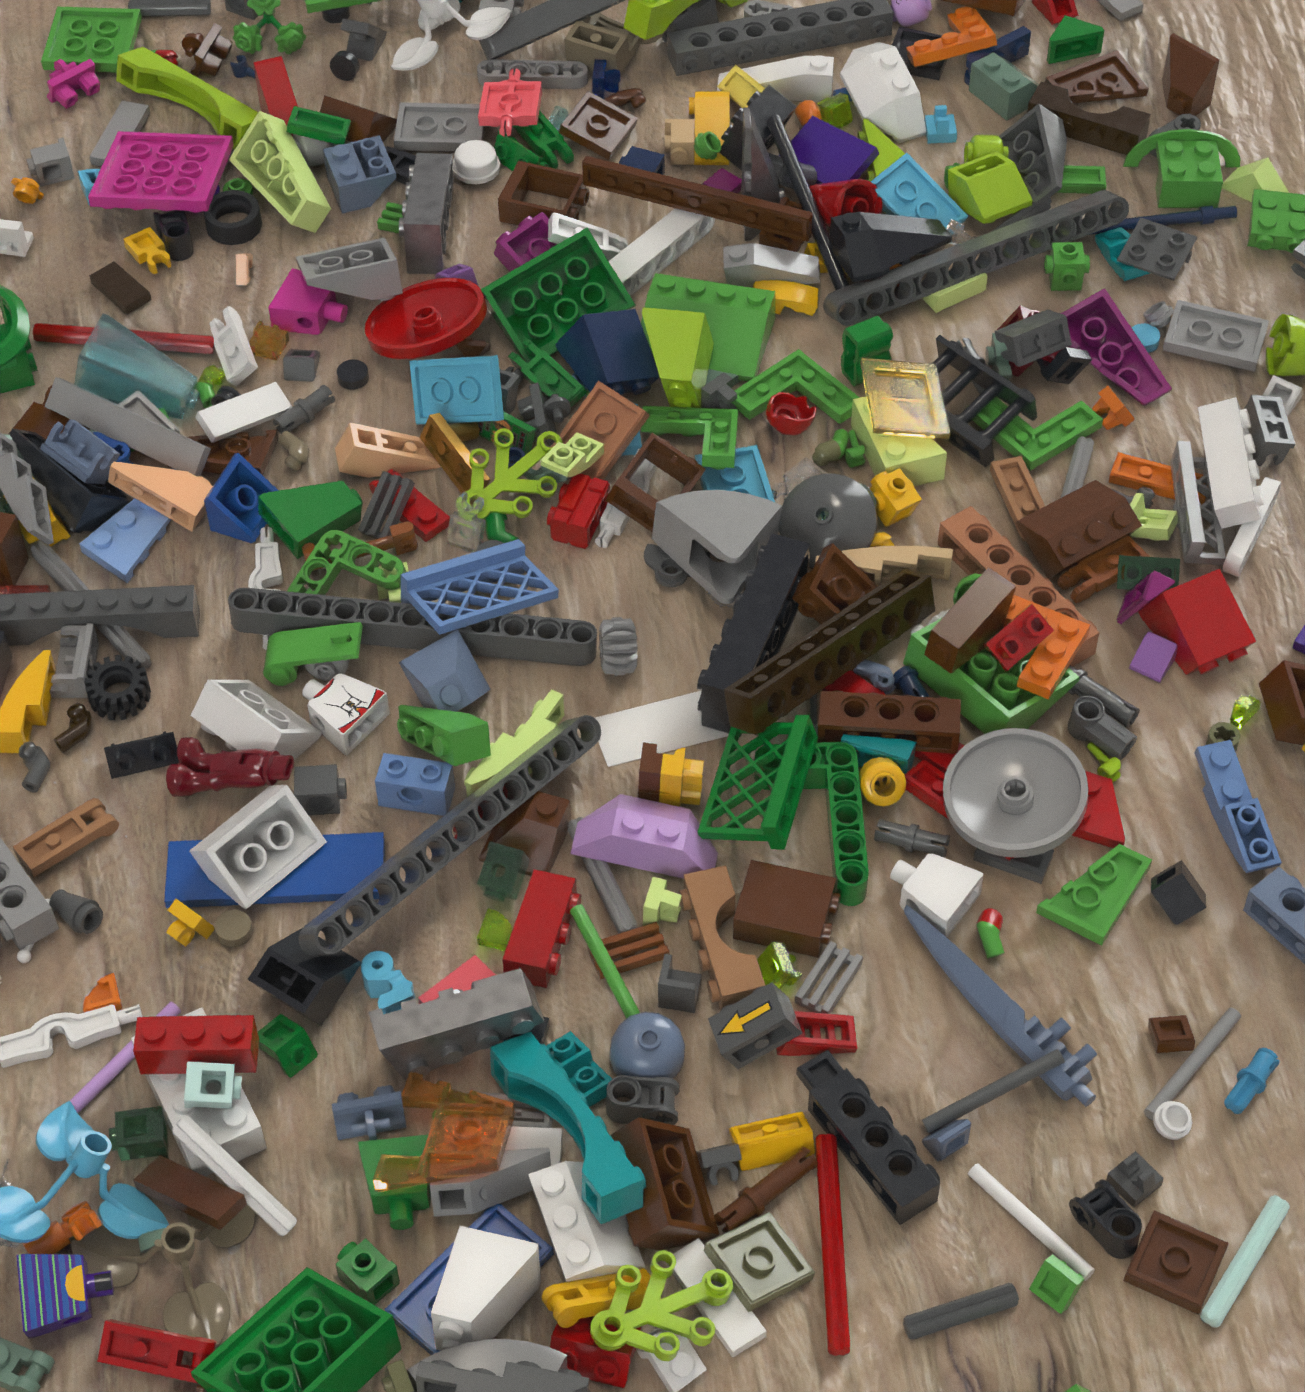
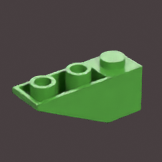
(445, 734)

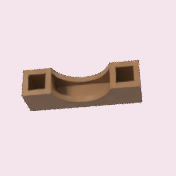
(711, 902)

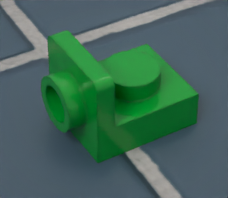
(287, 1044)

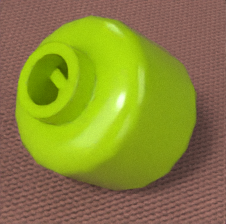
(983, 145)

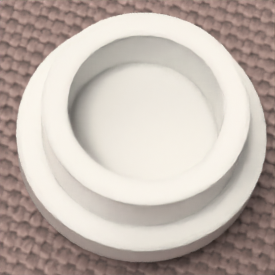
(1172, 1120)

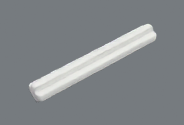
(234, 1175)

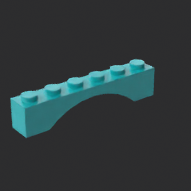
(530, 1076)

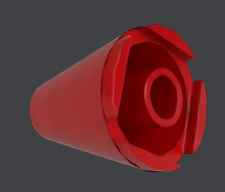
(846, 197)

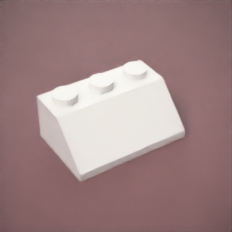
(252, 718)
(258, 845)
(577, 1237)

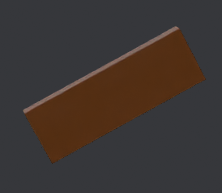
(190, 1192)

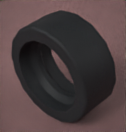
(235, 232)

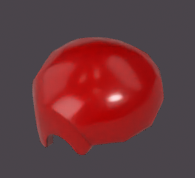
(789, 413)

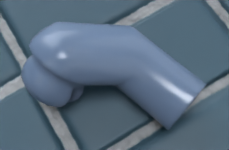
(879, 675)

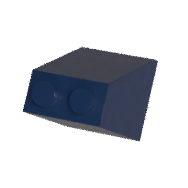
(610, 350)

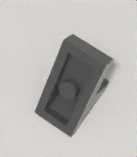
(363, 38)

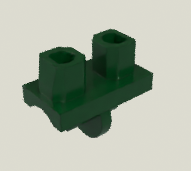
(1135, 568)

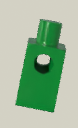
(397, 1202)

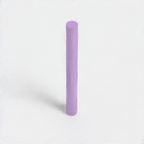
(113, 1067)

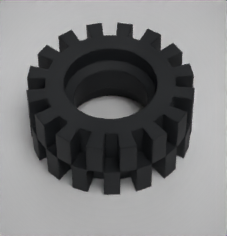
(112, 673)

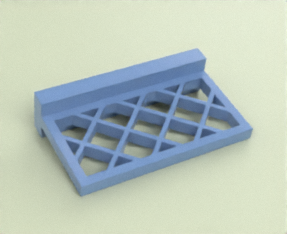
(476, 573)

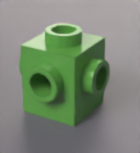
(1066, 266)

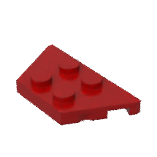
(1102, 817)

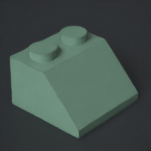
(1001, 85)

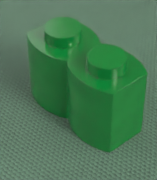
(864, 340)

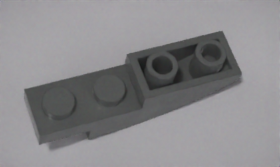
(517, 1377)

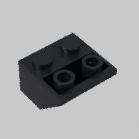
(304, 981)

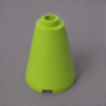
(1288, 348)

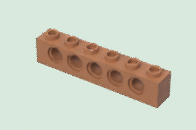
(981, 547)

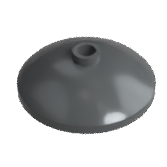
(850, 518)

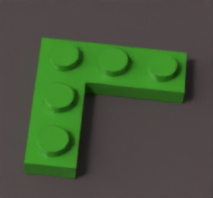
(799, 374)
(716, 425)
(1045, 440)

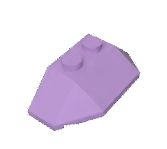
(644, 837)

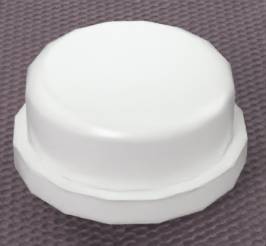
(475, 162)

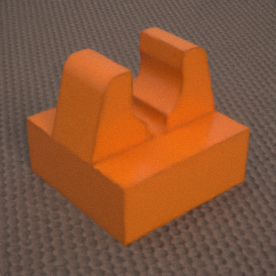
(1116, 410)

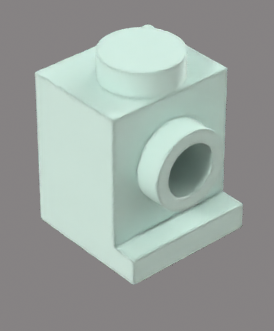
(200, 1075)

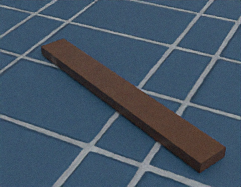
(697, 198)

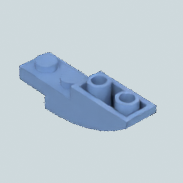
(1233, 808)

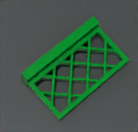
(785, 792)

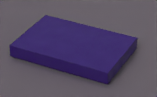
(832, 151)

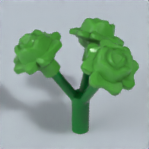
(249, 38)

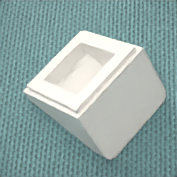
(1286, 390)

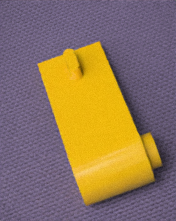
(711, 115)

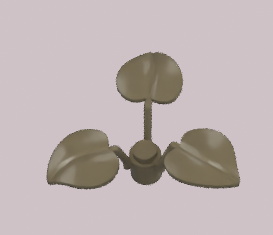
(192, 1313)

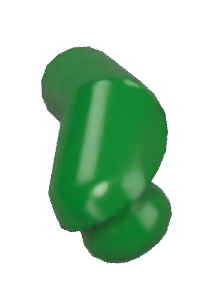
(495, 528)

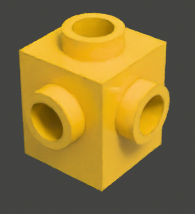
(894, 496)

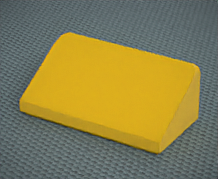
(772, 1140)

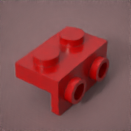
(588, 1358)

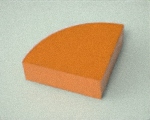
(103, 994)

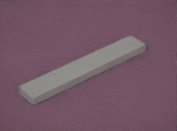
(127, 427)

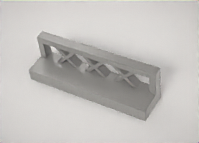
(1190, 510)

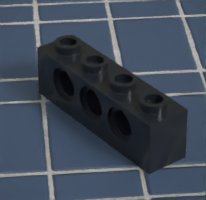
(900, 1195)

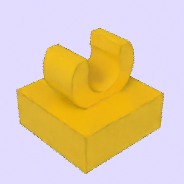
(187, 923)

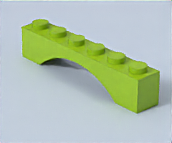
(653, 17)
(153, 75)

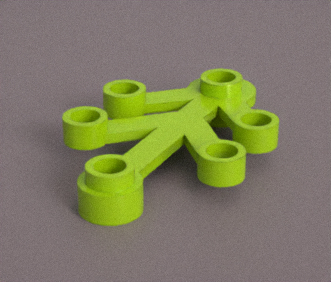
(508, 479)
(658, 1311)

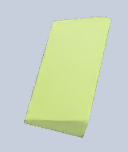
(954, 294)

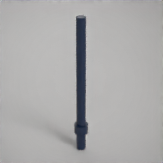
(1204, 215)

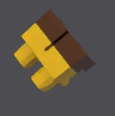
(669, 777)

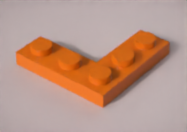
(969, 35)
(1054, 653)

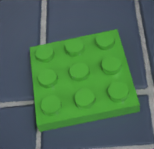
(91, 34)

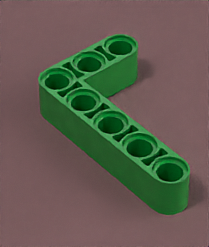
(837, 771)

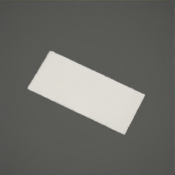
(667, 723)

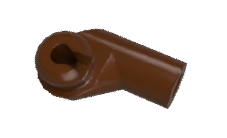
(631, 95)

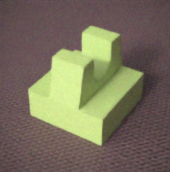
(661, 903)

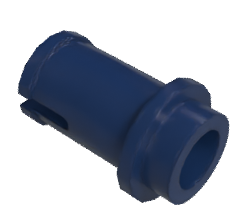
(908, 682)

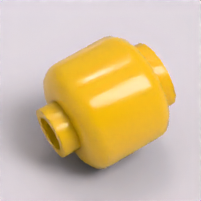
(885, 792)

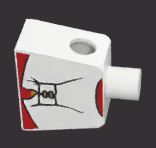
(345, 710)

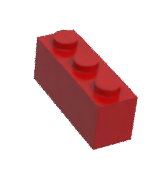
(542, 927)
(170, 1042)

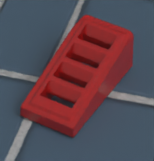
(815, 1045)

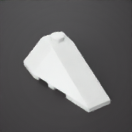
(795, 78)

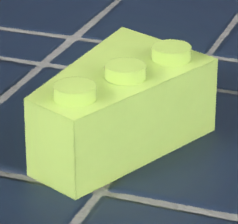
(917, 457)

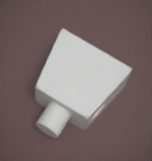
(938, 890)

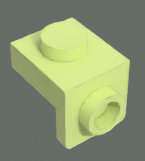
(1155, 523)

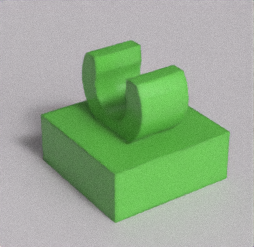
(1056, 1284)

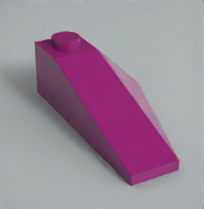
(1115, 348)

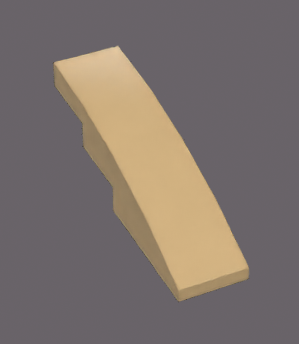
(886, 561)

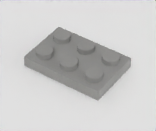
(436, 126)
(1215, 335)

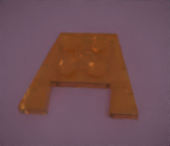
(463, 1139)

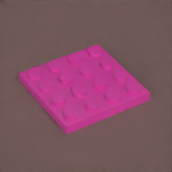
(161, 171)

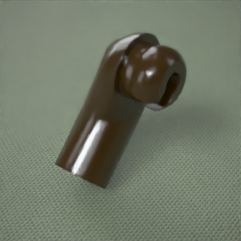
(78, 727)

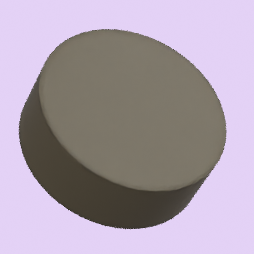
(233, 928)

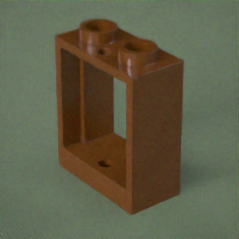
(542, 180)
(638, 503)

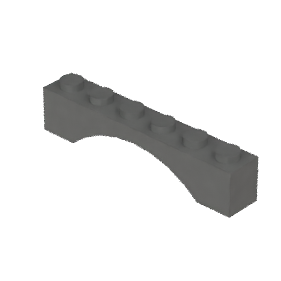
(158, 610)

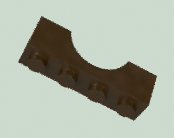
(1112, 130)

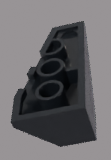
(874, 242)

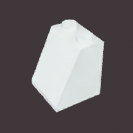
(483, 1286)

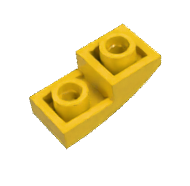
(792, 295)

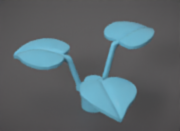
(69, 1138)

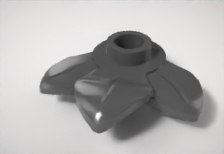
(666, 569)

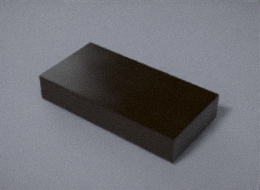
(120, 287)

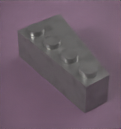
(427, 212)
(456, 1023)

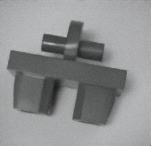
(544, 410)

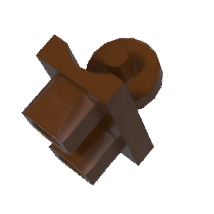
(203, 48)

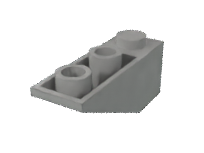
(488, 1189)

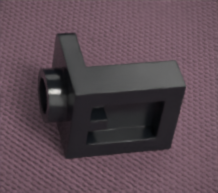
(1065, 365)

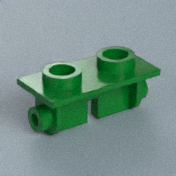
(511, 152)

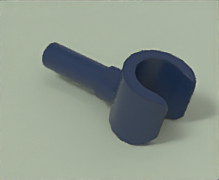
(242, 68)

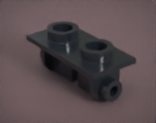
(141, 755)

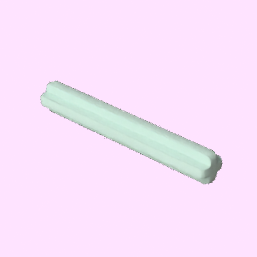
(1244, 1261)

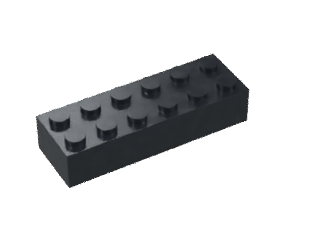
(758, 624)

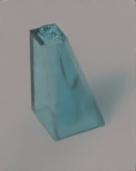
(121, 363)

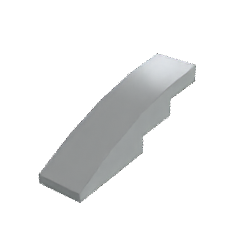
(24, 493)

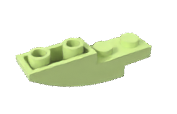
(544, 718)

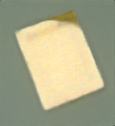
(904, 398)

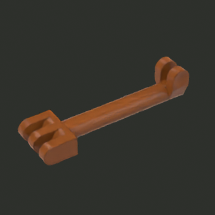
(401, 538)

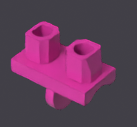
(69, 78)

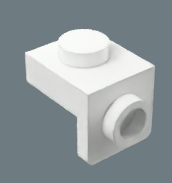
(680, 1370)

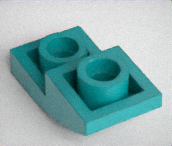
(579, 1065)

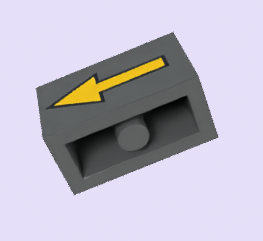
(754, 1025)

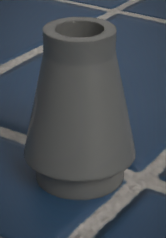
(78, 912)

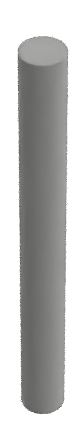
(1194, 1061)

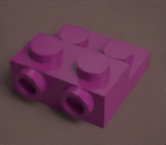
(524, 243)

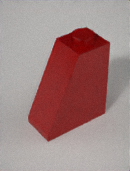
(274, 88)

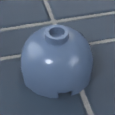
(647, 1047)

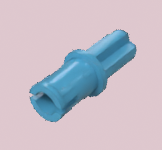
(1251, 1080)

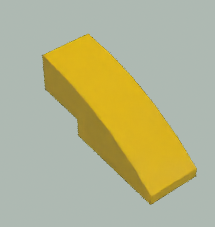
(26, 703)

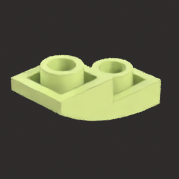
(573, 456)

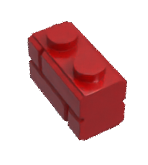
(578, 510)

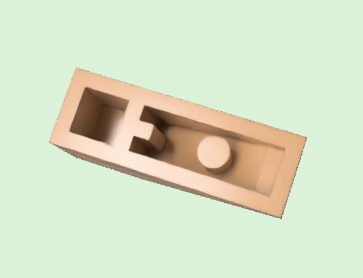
(372, 450)
(168, 491)

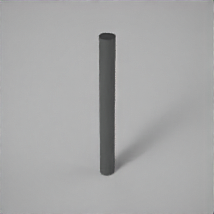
(993, 1091)

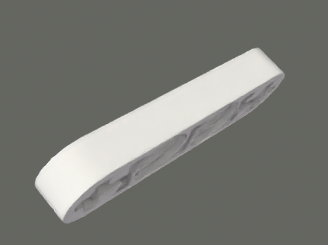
(1249, 532)

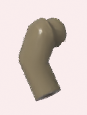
(296, 448)

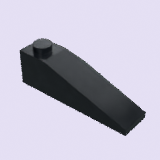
(77, 503)

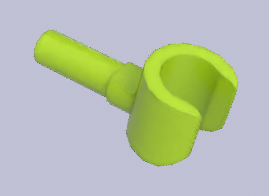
(1109, 767)

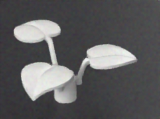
(433, 13)

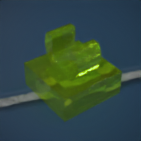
(836, 110)
(777, 965)

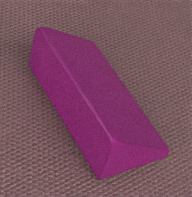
(1143, 594)

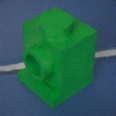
(370, 1282)

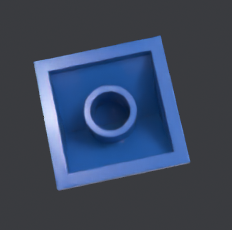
(234, 501)

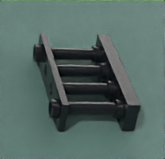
(972, 442)

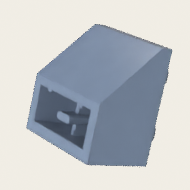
(358, 172)

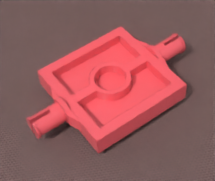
(510, 103)

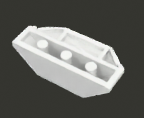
(884, 91)

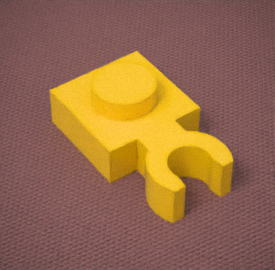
(147, 247)

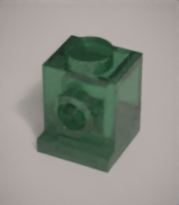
(509, 884)
(140, 1133)

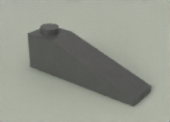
(1039, 151)

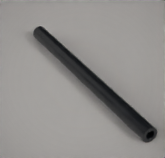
(806, 200)

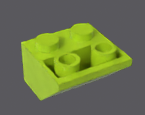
(988, 187)

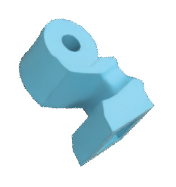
(385, 982)

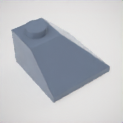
(445, 674)

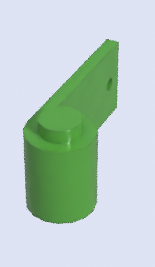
(309, 646)

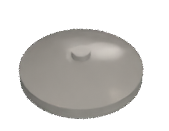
(1015, 792)

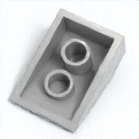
(357, 270)

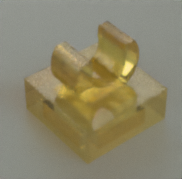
(268, 341)

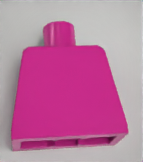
(304, 307)

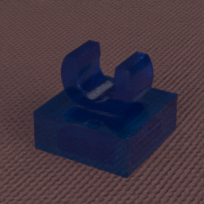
(604, 80)

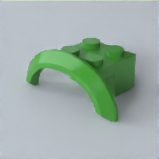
(1187, 166)

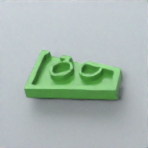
(1098, 896)

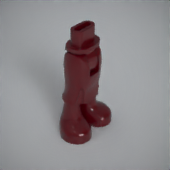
(223, 770)

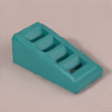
(897, 750)

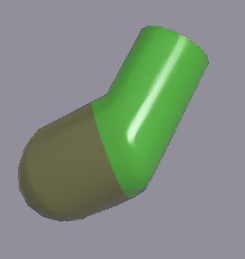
(832, 449)

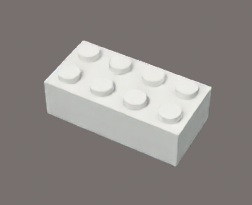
(233, 1129)

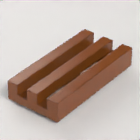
(630, 942)

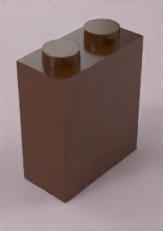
(786, 908)

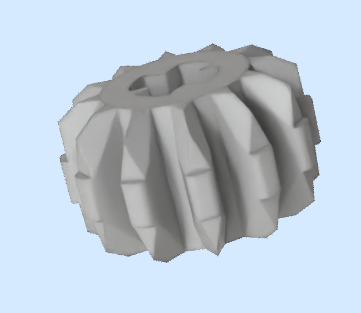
(618, 646)

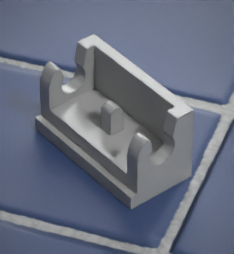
(74, 661)

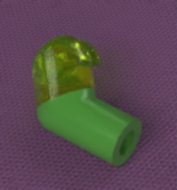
(209, 377)

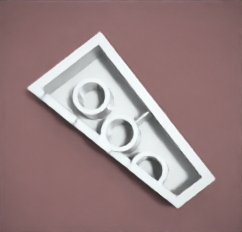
(1231, 462)

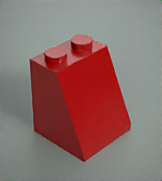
(1201, 621)

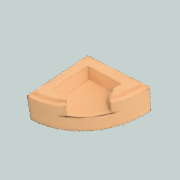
(243, 263)

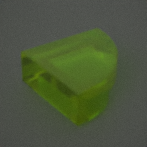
(1243, 710)
(494, 930)

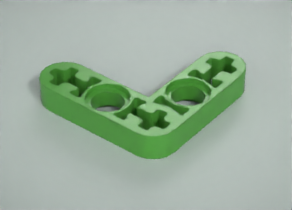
(345, 559)

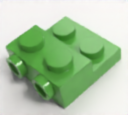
(1276, 220)

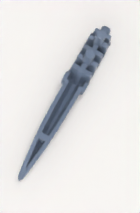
(1007, 1018)

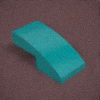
(1111, 245)

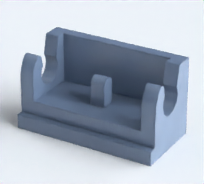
(80, 452)

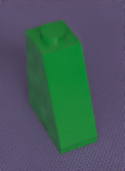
(309, 512)

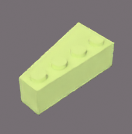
(280, 173)

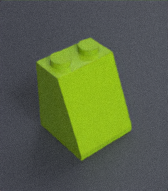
(681, 352)

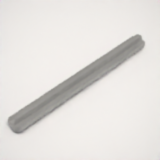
(68, 581)

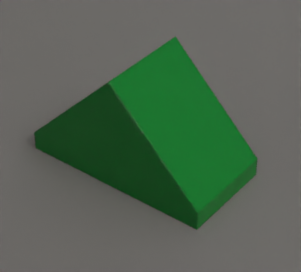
(1074, 40)

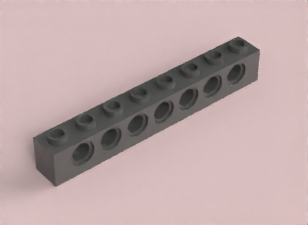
(777, 34)

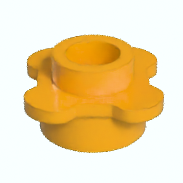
(26, 190)

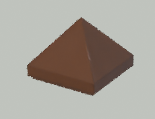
(473, 347)

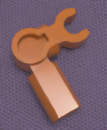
(76, 1223)

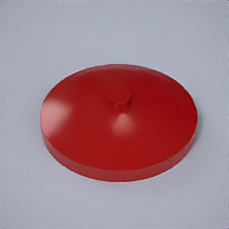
(426, 318)

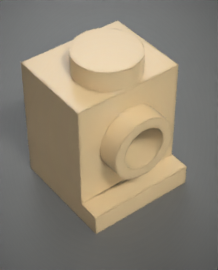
(680, 141)

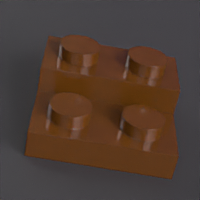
(831, 585)

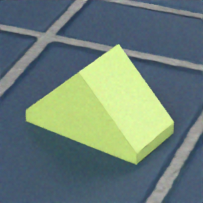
(1253, 176)

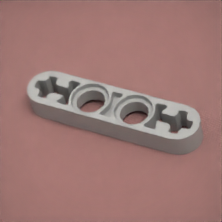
(574, 72)

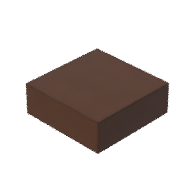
(1171, 1034)

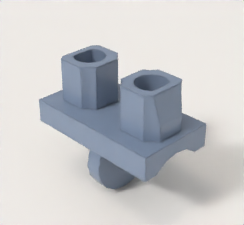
(368, 1115)

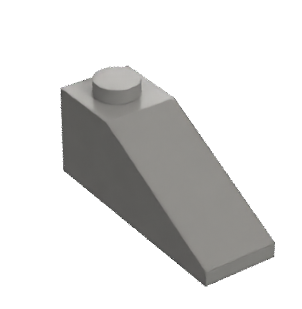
(760, 262)

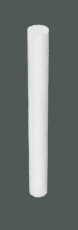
(1030, 1221)

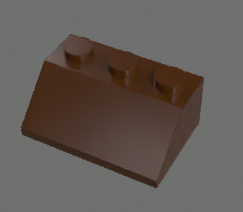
(1077, 526)
(675, 1194)

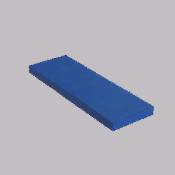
(320, 878)

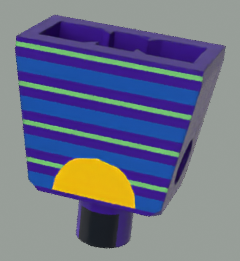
(57, 1291)

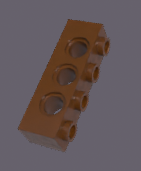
(870, 714)

